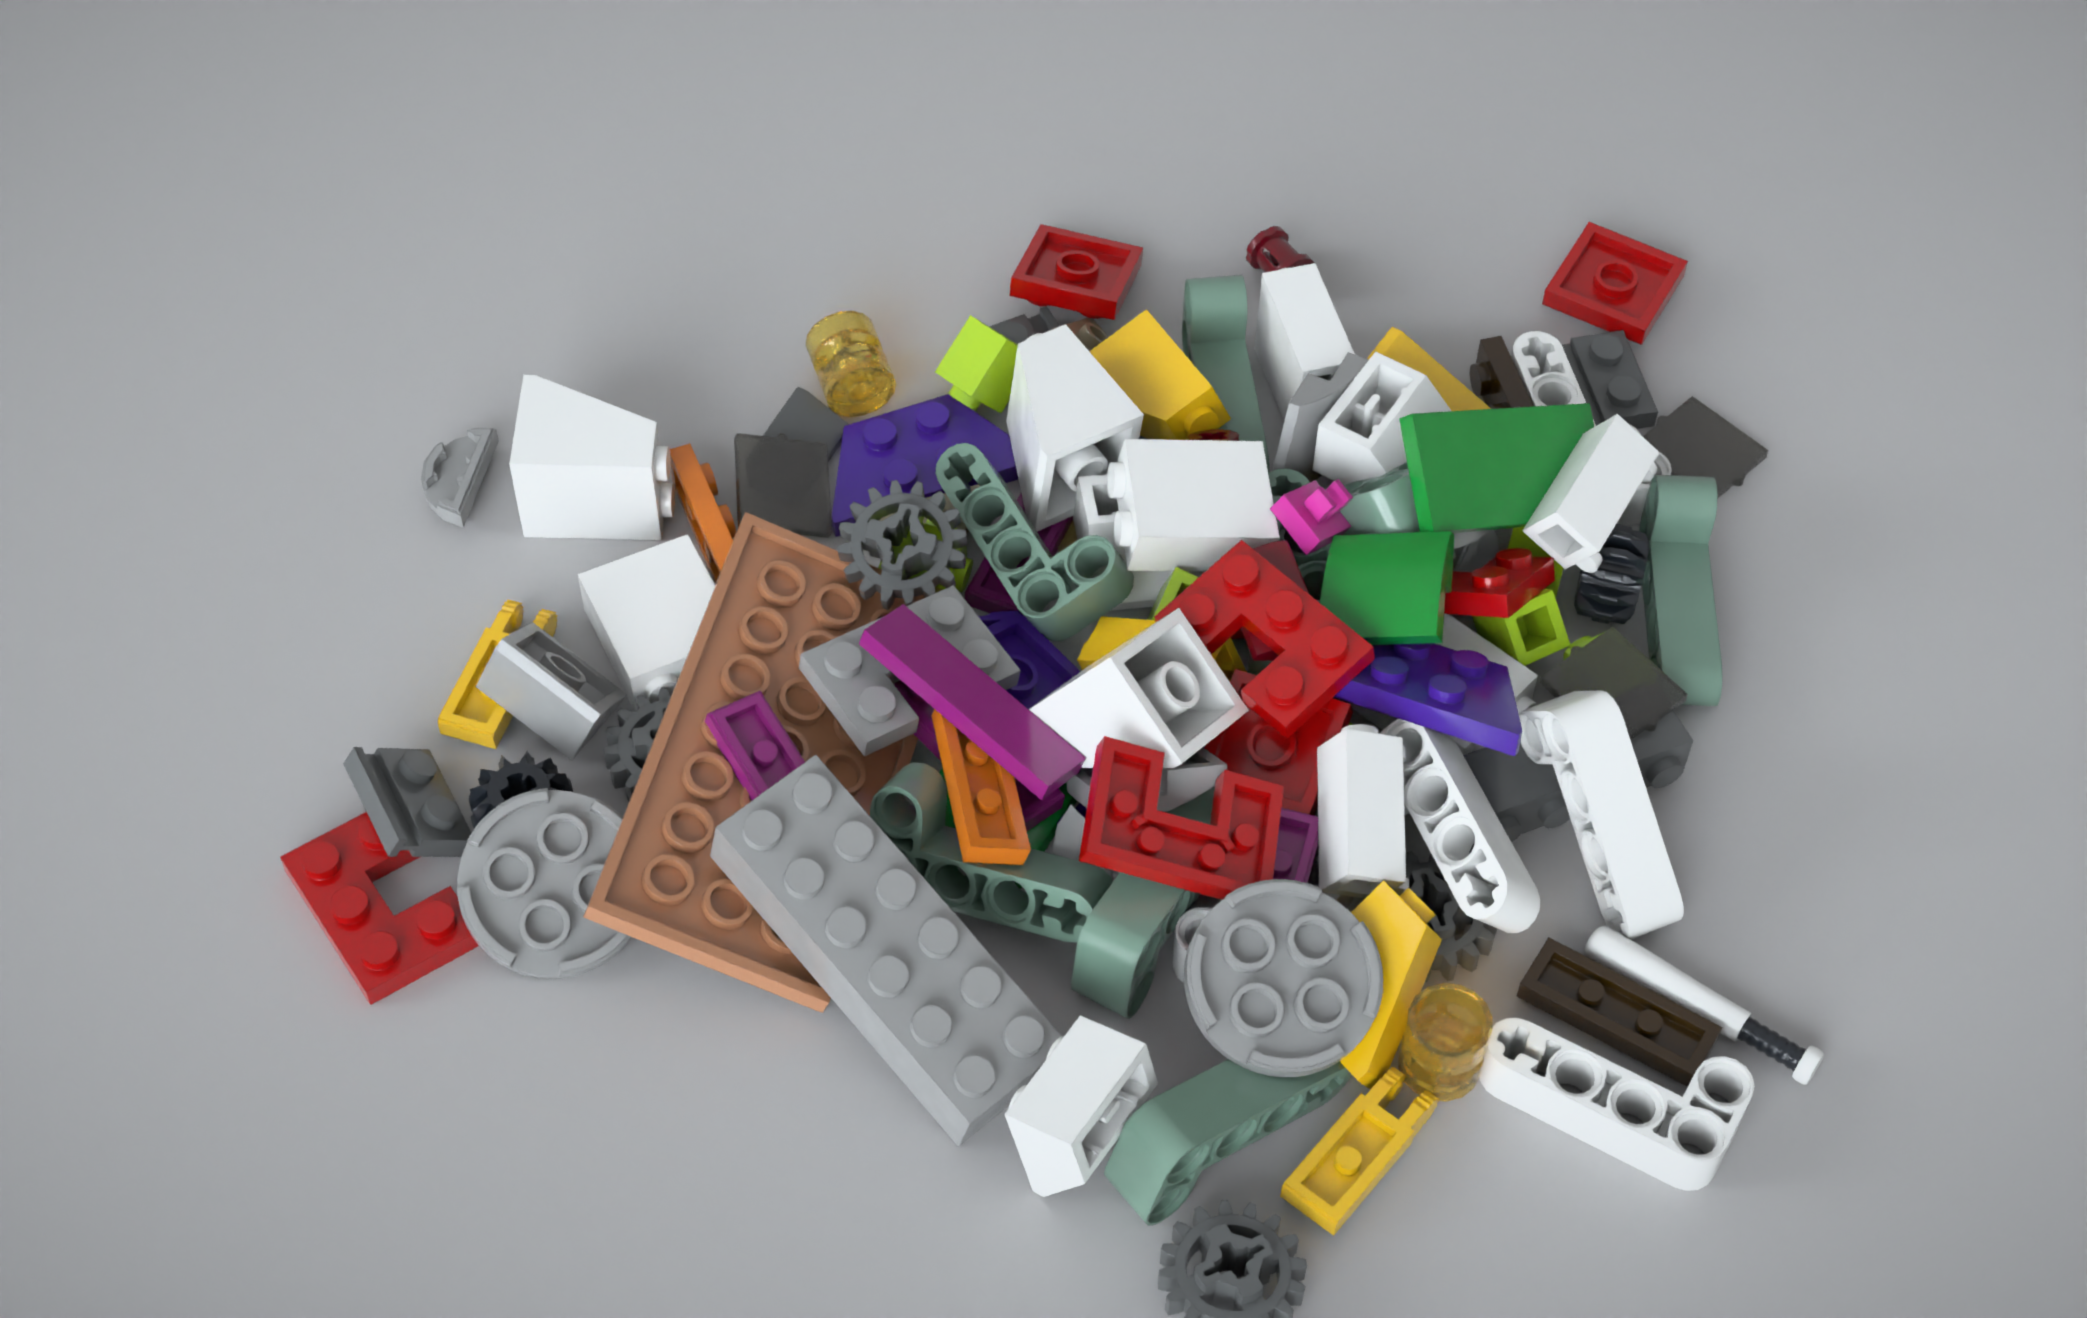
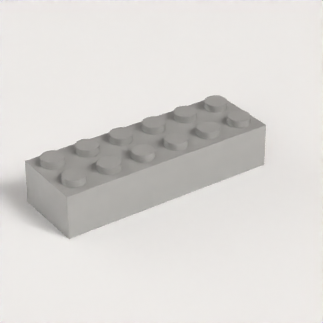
(885, 947)

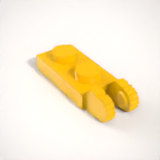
(470, 712)
(1356, 1153)

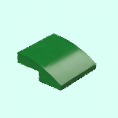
(1390, 585)

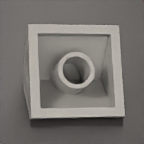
(549, 688)

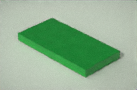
(1487, 463)

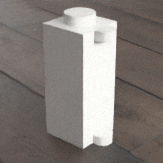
(1592, 493)
(1361, 812)

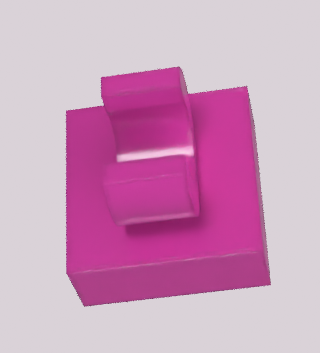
(1313, 514)

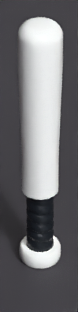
(1656, 974)

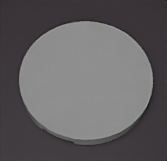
(531, 881)
(1283, 978)

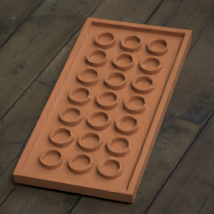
(658, 880)

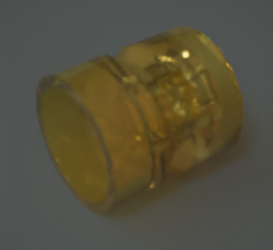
(850, 363)
(1445, 1041)

